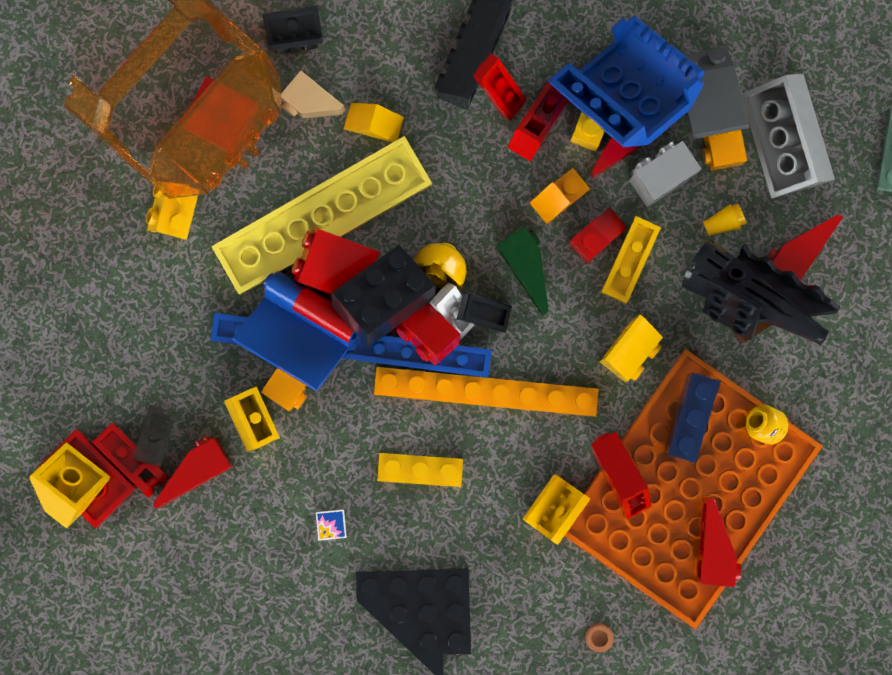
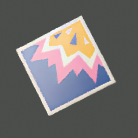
(331, 524)

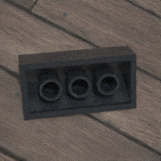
(475, 45)

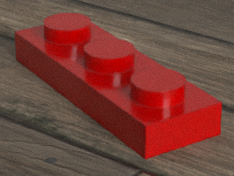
(499, 87)

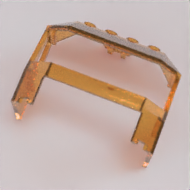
(213, 129)

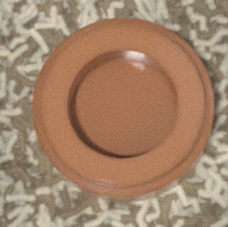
(599, 637)

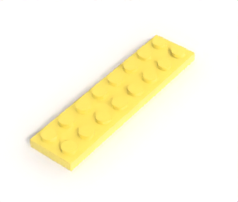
(332, 206)

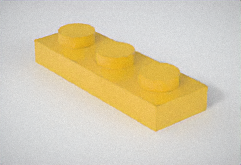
(630, 260)
(420, 469)

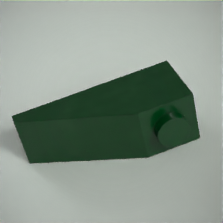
(525, 261)

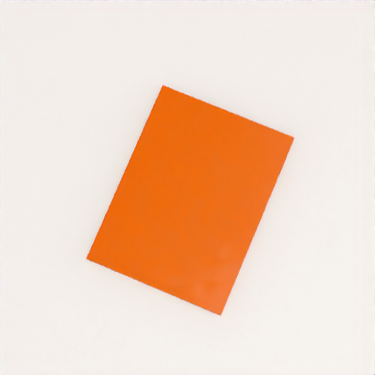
(743, 476)

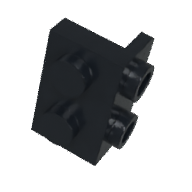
(293, 29)

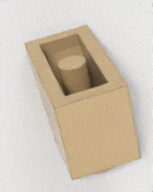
(309, 99)

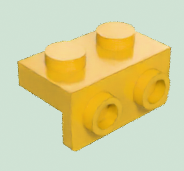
(171, 215)
(556, 509)

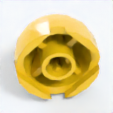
(442, 264)

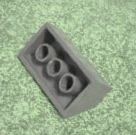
(787, 135)

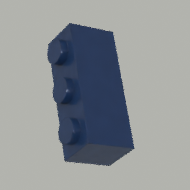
(692, 417)

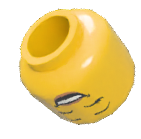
(766, 424)

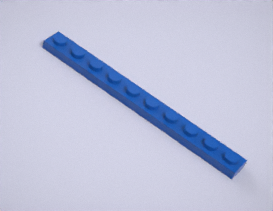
(386, 350)

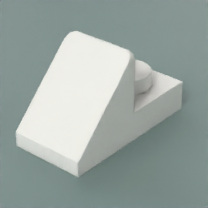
(447, 304)

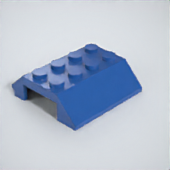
(633, 85)

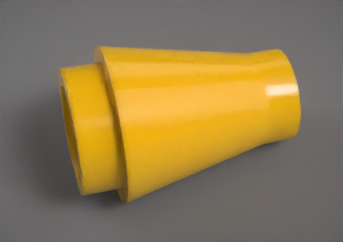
(725, 220)

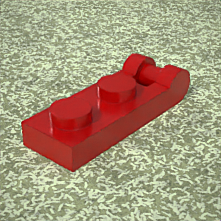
(120, 452)

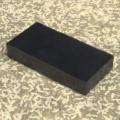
(484, 312)

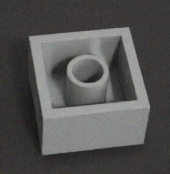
(667, 172)

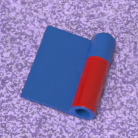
(296, 331)

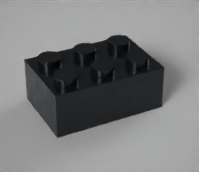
(383, 295)

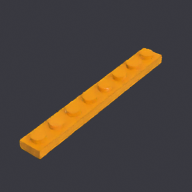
(486, 391)

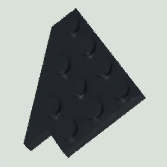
(421, 610)

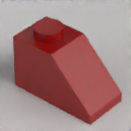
(597, 235)

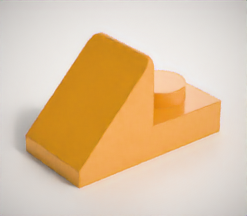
(559, 196)

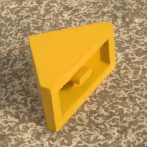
(374, 121)

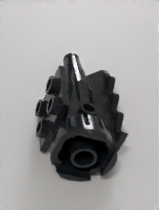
(754, 291)

